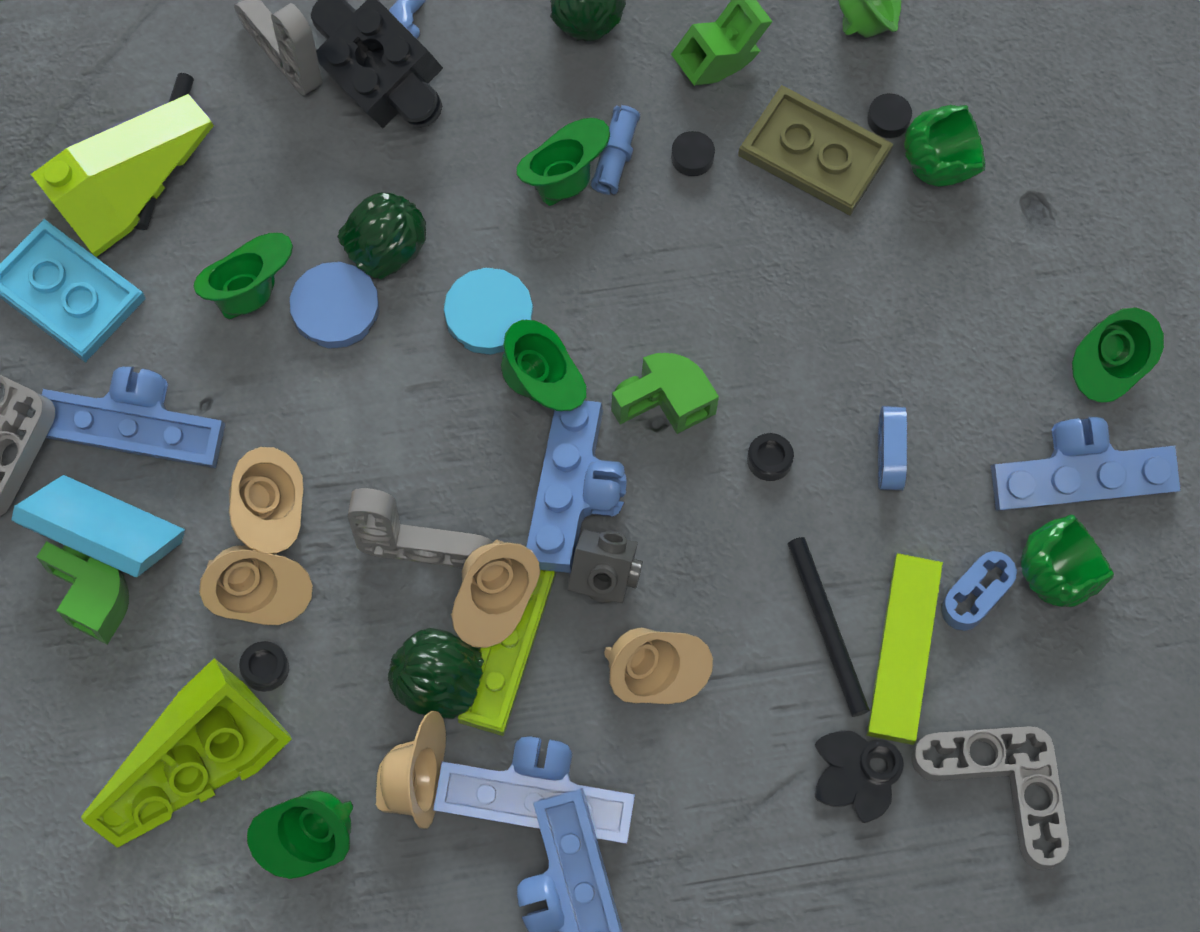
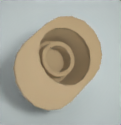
(266, 500)
(255, 586)
(494, 592)
(658, 666)
(411, 773)

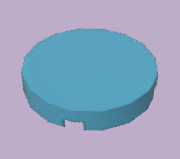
(484, 307)

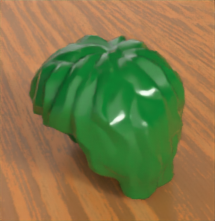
(944, 146)
(1064, 563)

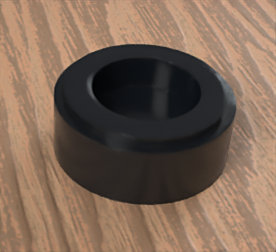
(889, 115)
(692, 153)
(770, 457)
(264, 666)

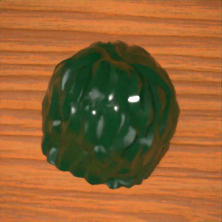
(587, 18)
(383, 234)
(436, 673)

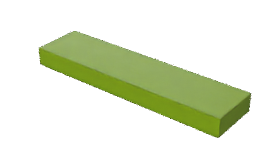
(904, 649)
(506, 665)

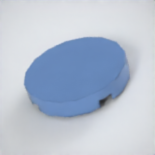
(334, 304)

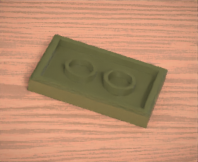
(815, 150)

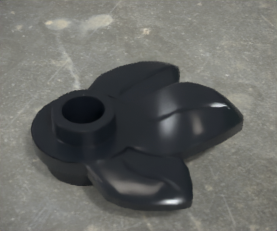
(851, 777)

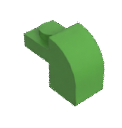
(722, 47)
(671, 383)
(97, 592)

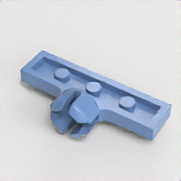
(135, 421)
(1084, 470)
(572, 486)
(510, 793)
(576, 877)

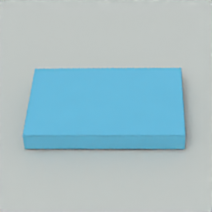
(66, 290)
(98, 525)

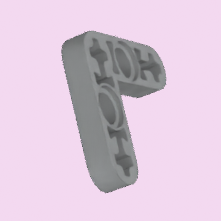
(286, 41)
(13, 417)
(379, 533)
(1021, 773)

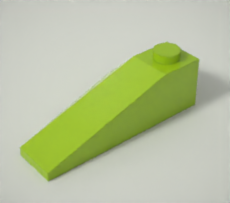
(114, 174)
(196, 745)

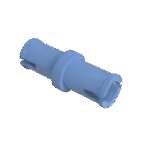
(617, 150)

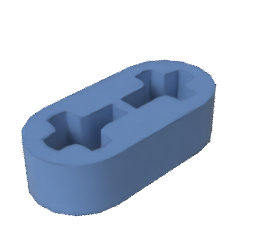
(892, 448)
(986, 598)

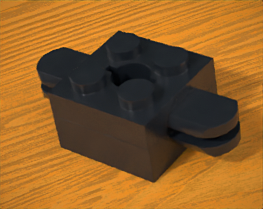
(377, 61)

